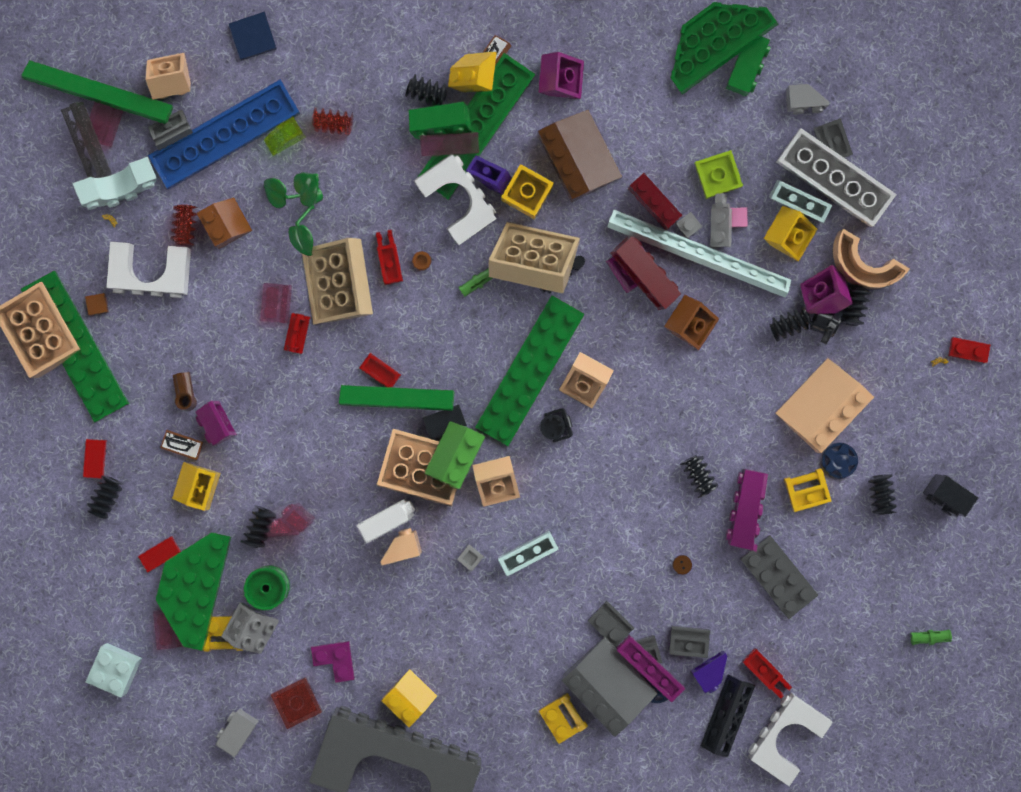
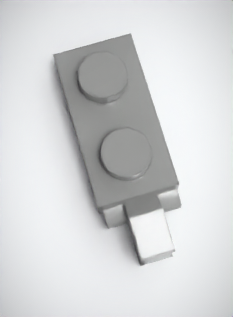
(721, 222)

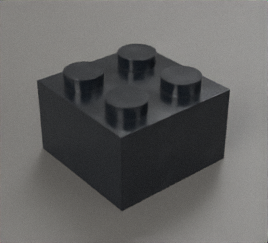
(950, 495)

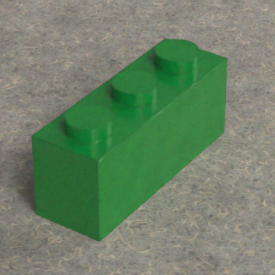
(747, 67)
(439, 120)

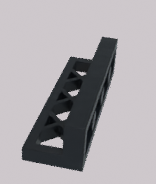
(725, 715)

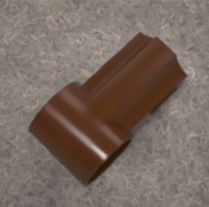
(184, 389)

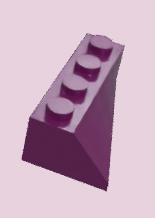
(747, 509)

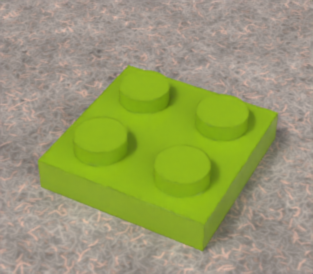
(718, 174)

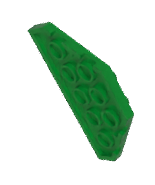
(716, 38)
(191, 588)

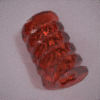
(332, 122)
(183, 224)

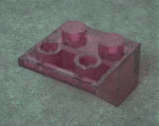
(293, 522)

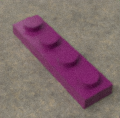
(650, 668)

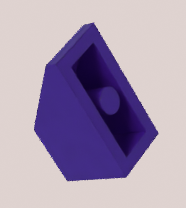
(489, 174)
(711, 672)

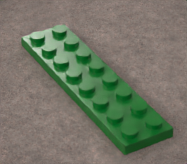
(489, 111)
(87, 366)
(529, 370)

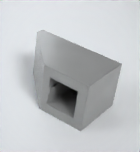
(802, 97)

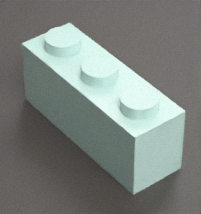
(800, 201)
(528, 553)

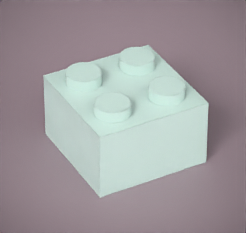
(113, 670)

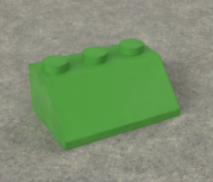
(454, 455)

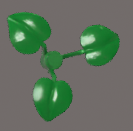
(308, 190)

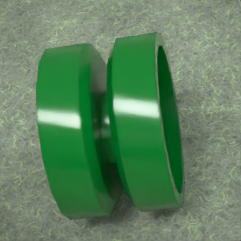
(255, 587)

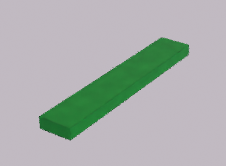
(396, 397)

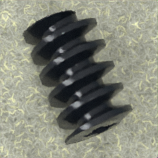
(426, 90)
(853, 312)
(790, 323)
(700, 475)
(882, 494)
(104, 497)
(259, 527)

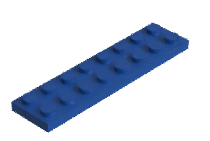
(224, 134)

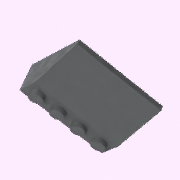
(609, 686)

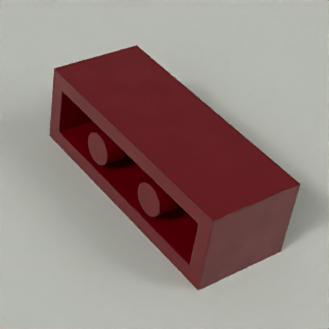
(654, 201)

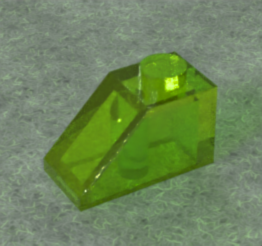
(284, 136)

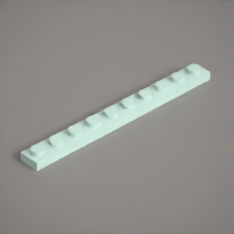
(699, 253)

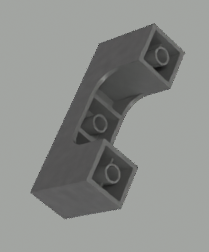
(356, 736)

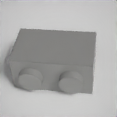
(236, 733)

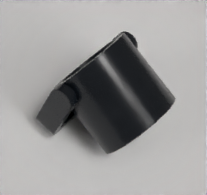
(826, 324)
(554, 426)

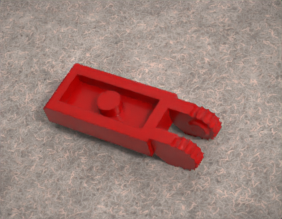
(389, 260)
(765, 671)

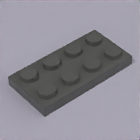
(779, 577)

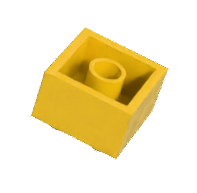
(527, 191)

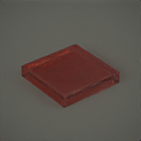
(296, 703)

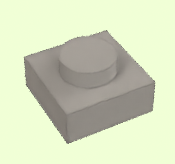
(688, 225)
(470, 557)

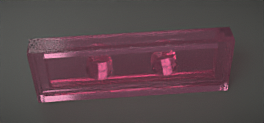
(449, 144)

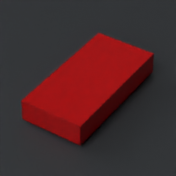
(380, 371)
(94, 458)
(159, 554)

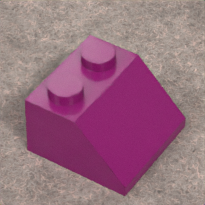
(561, 75)
(826, 292)
(215, 423)

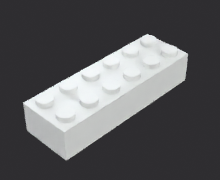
(836, 178)

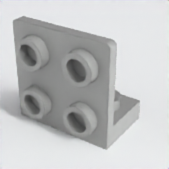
(249, 629)

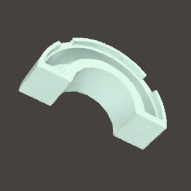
(114, 188)

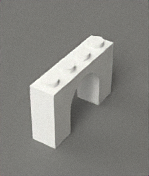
(478, 213)
(122, 277)
(386, 520)
(791, 712)

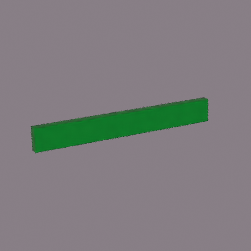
(97, 92)

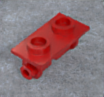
(297, 333)

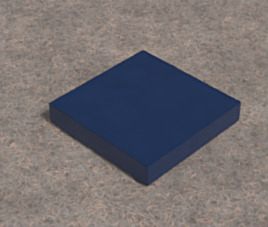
(252, 36)

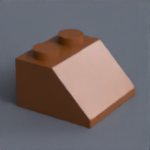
(224, 222)
(691, 322)

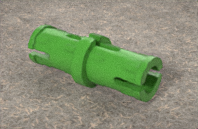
(475, 283)
(930, 637)

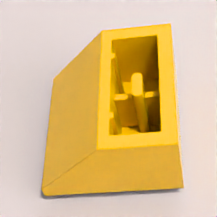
(196, 486)

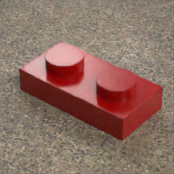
(969, 350)

